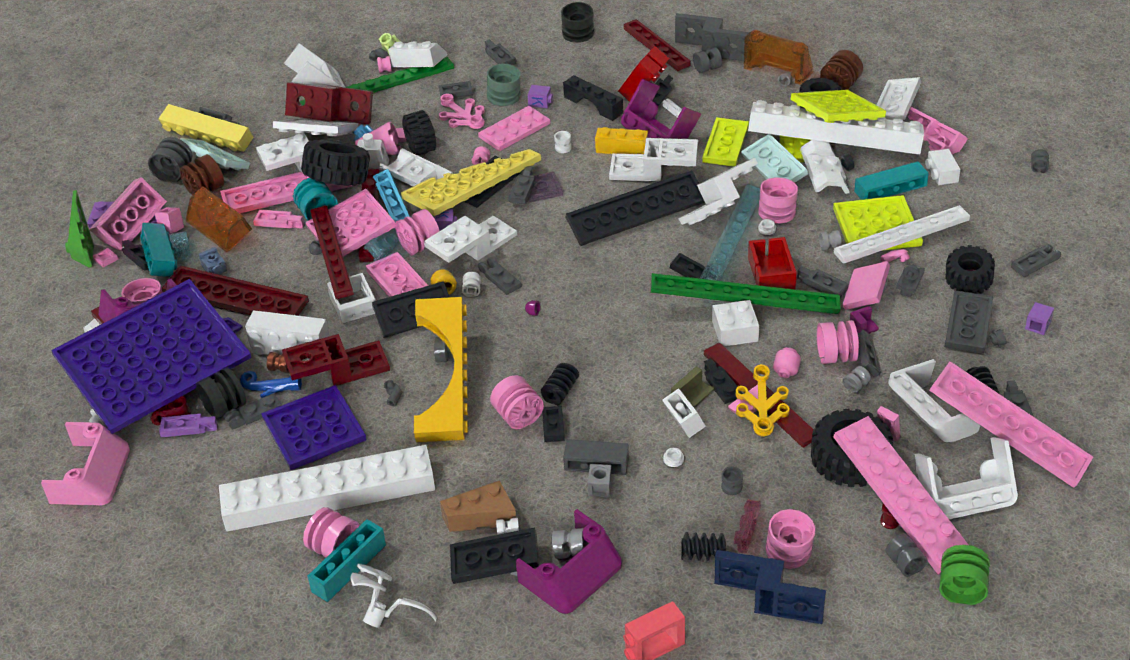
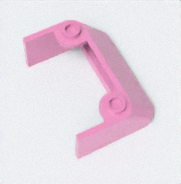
(100, 476)

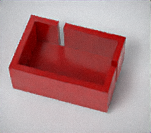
(646, 69)
(776, 267)

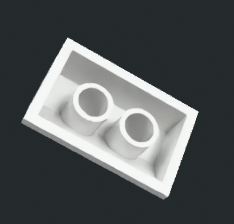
(416, 54)

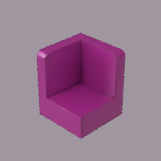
(863, 320)

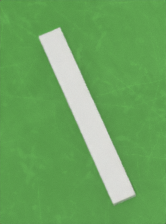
(901, 234)

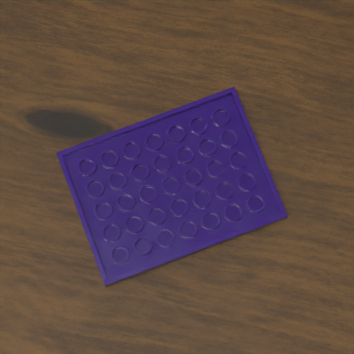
(150, 355)

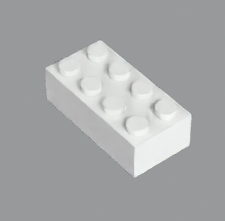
(276, 331)

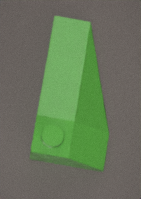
(80, 241)

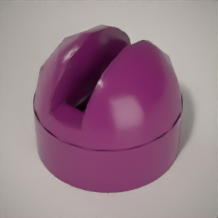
(533, 306)

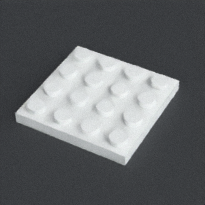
(316, 127)

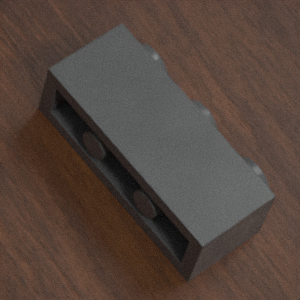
(582, 453)

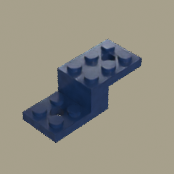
(771, 594)

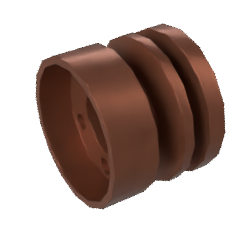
(843, 68)
(203, 173)

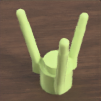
(387, 41)

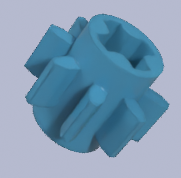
(361, 130)

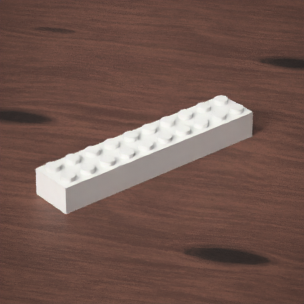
(799, 123)
(327, 485)

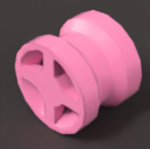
(384, 64)
(481, 152)

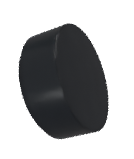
(847, 161)

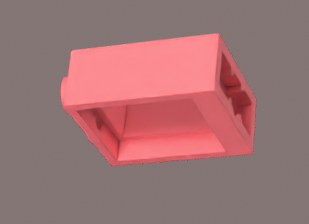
(643, 635)

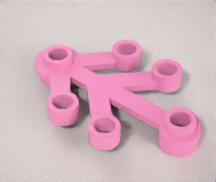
(474, 121)

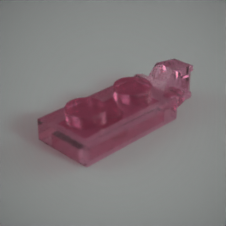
(747, 525)

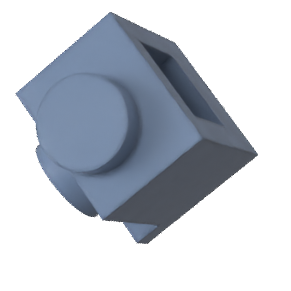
(212, 261)

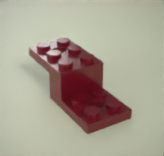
(328, 103)
(330, 356)

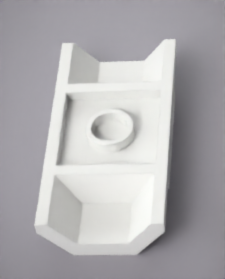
(823, 165)
(413, 168)

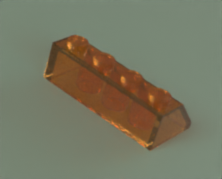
(216, 219)

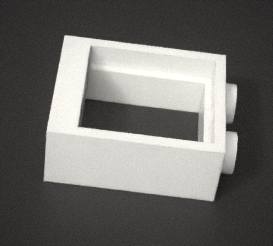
(357, 308)

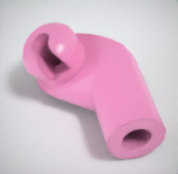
(892, 255)

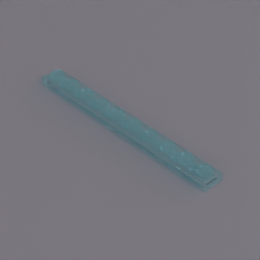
(732, 234)

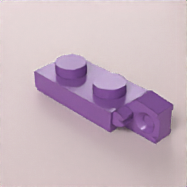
(187, 425)

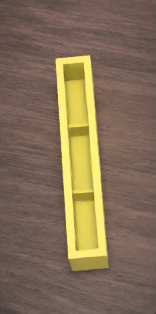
(206, 128)

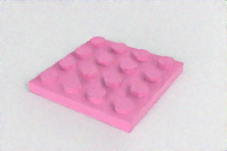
(357, 221)

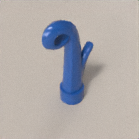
(269, 386)

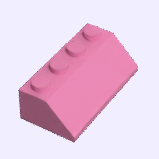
(128, 212)

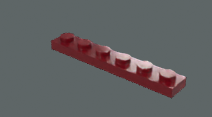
(650, 39)

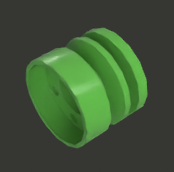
(964, 574)

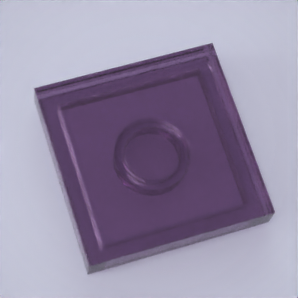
(545, 187)

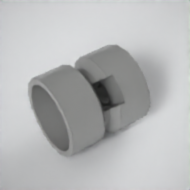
(560, 543)

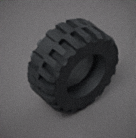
(335, 162)
(832, 459)

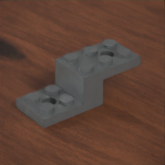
(710, 34)

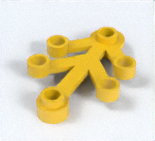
(762, 404)

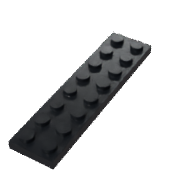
(635, 208)

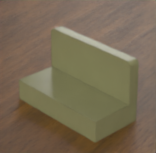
(693, 387)

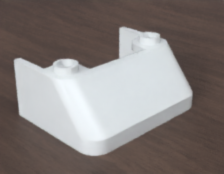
(312, 69)
(908, 387)
(992, 491)

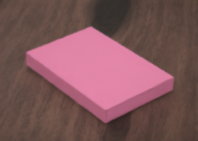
(866, 285)

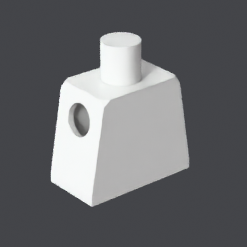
(376, 151)

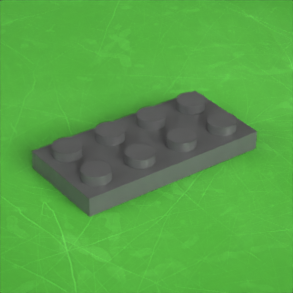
(969, 322)

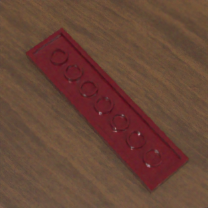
(240, 294)

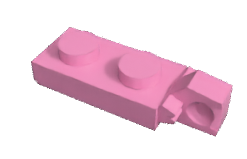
(278, 219)

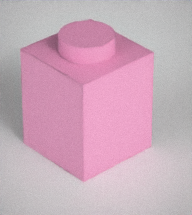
(171, 219)

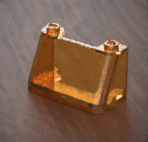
(779, 53)

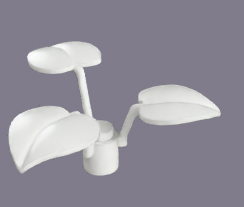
(376, 610)

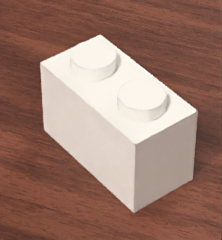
(943, 166)
(684, 413)

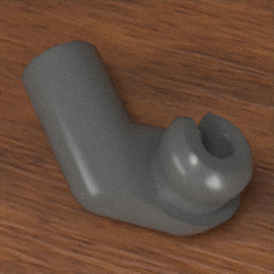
(378, 53)
(394, 392)

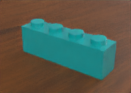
(891, 181)
(158, 250)
(337, 567)

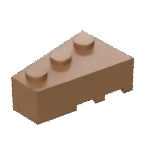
(477, 508)

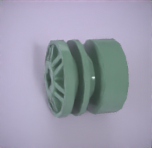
(503, 84)

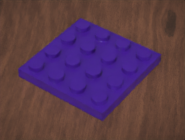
(313, 427)

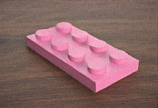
(514, 128)
(395, 275)

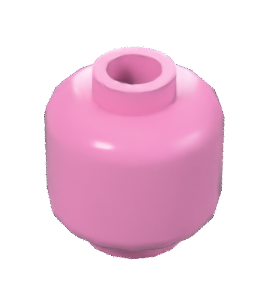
(787, 362)

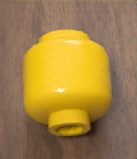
(446, 276)

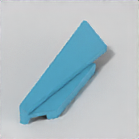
(391, 195)

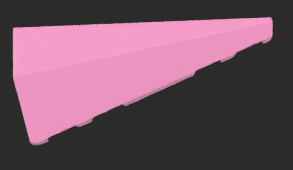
(938, 134)

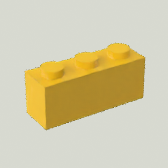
(620, 141)

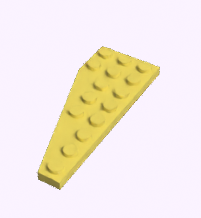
(455, 188)

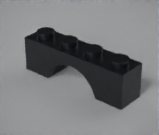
(607, 103)

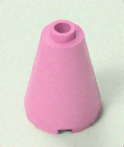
(389, 136)

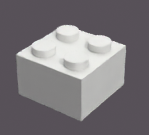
(735, 323)

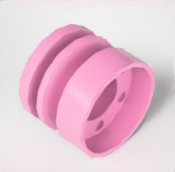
(778, 200)
(415, 230)
(141, 290)
(840, 341)
(516, 402)
(327, 531)
(790, 538)

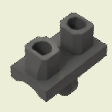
(909, 279)

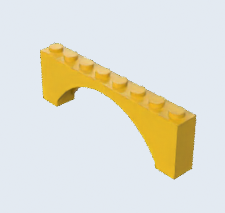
(446, 417)

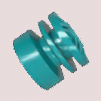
(311, 195)

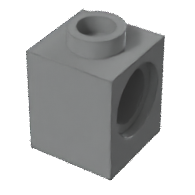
(599, 480)

